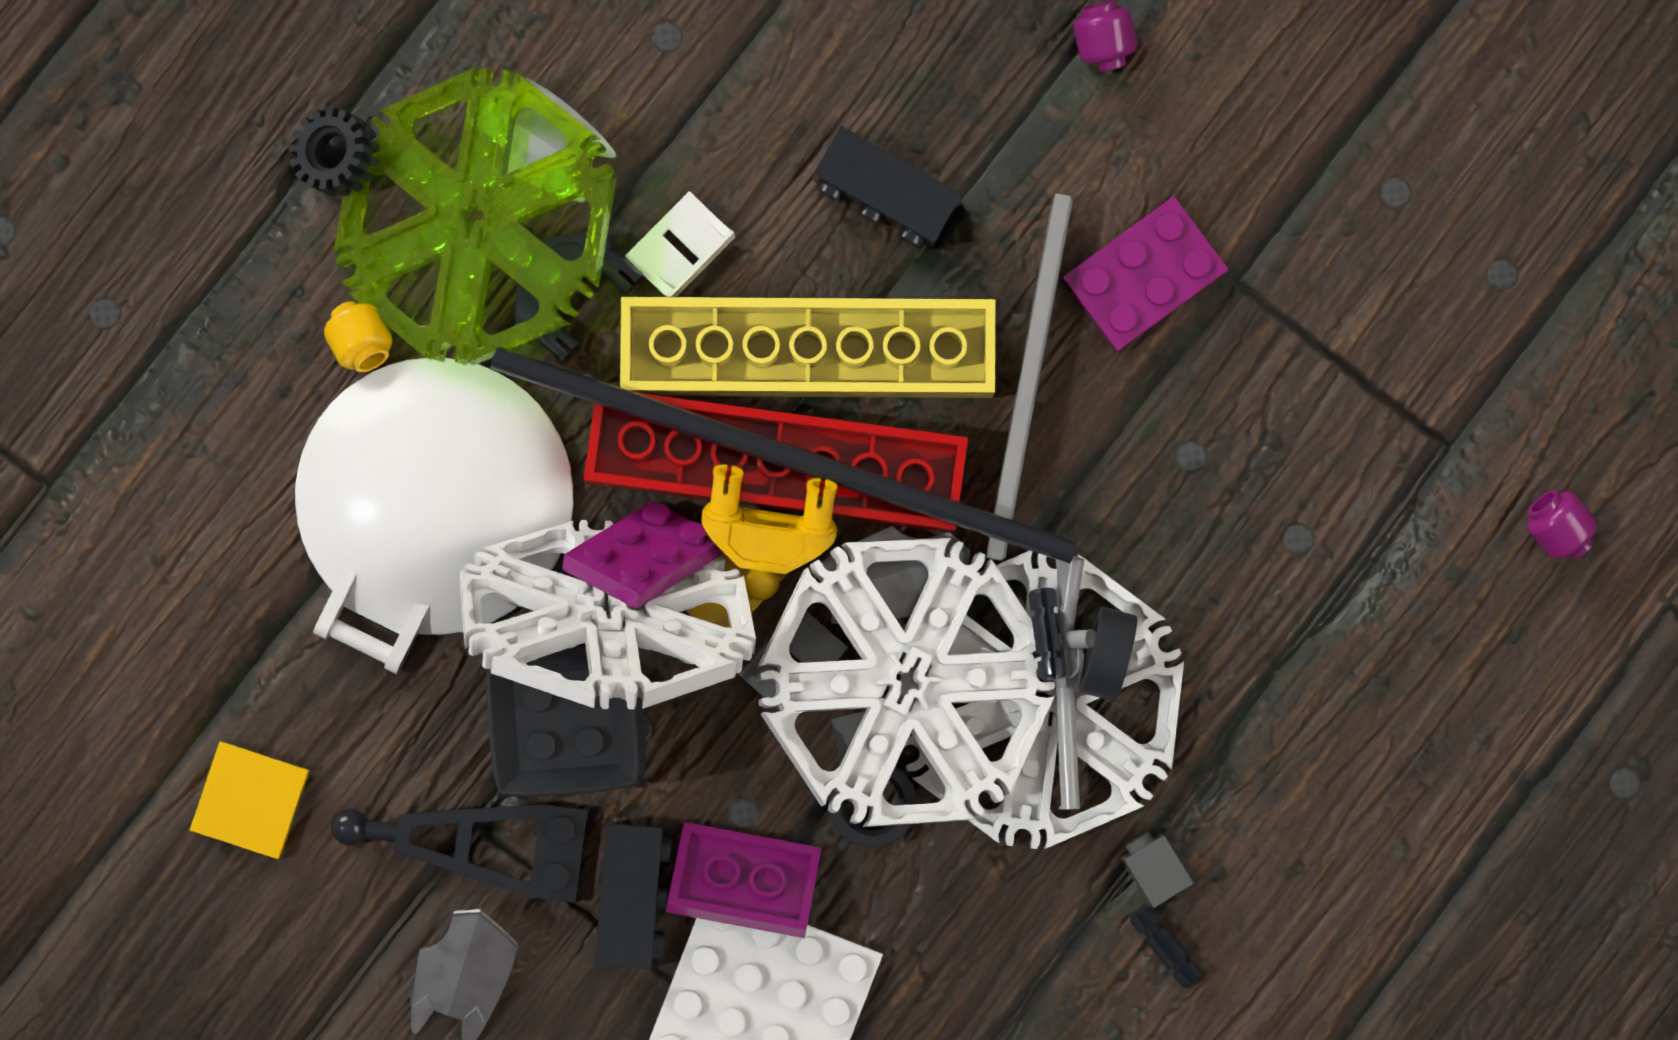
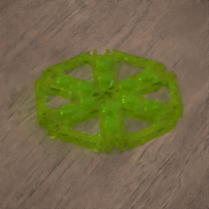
(452, 193)

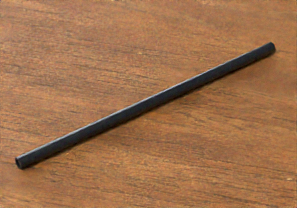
(783, 455)

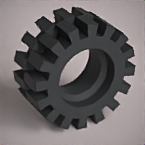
(312, 145)

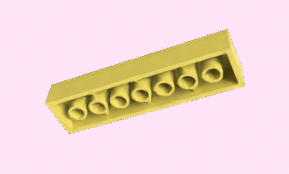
(808, 347)

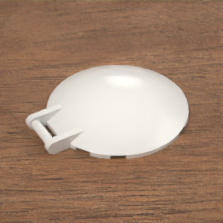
(414, 482)

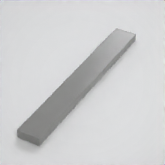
(1030, 367)

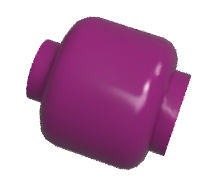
(1105, 35)
(1561, 524)

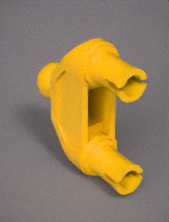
(765, 539)

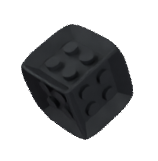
(558, 745)

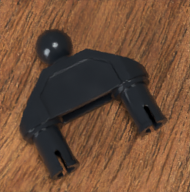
(571, 248)

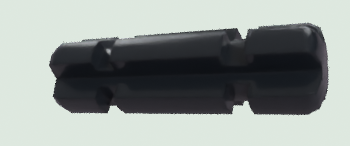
(1047, 633)
(1166, 946)

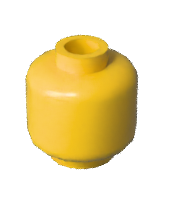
(358, 336)

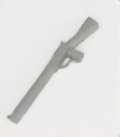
(1069, 583)

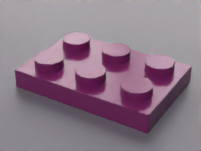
(1145, 274)
(642, 554)
(744, 880)

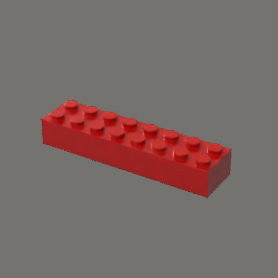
(658, 460)

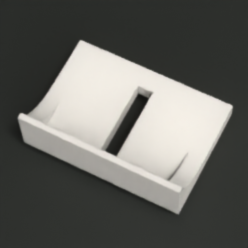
(696, 230)

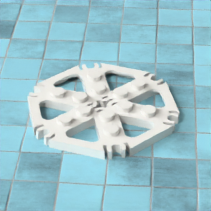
(573, 614)
(948, 681)
(1098, 741)

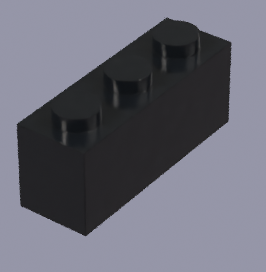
(885, 189)
(632, 896)

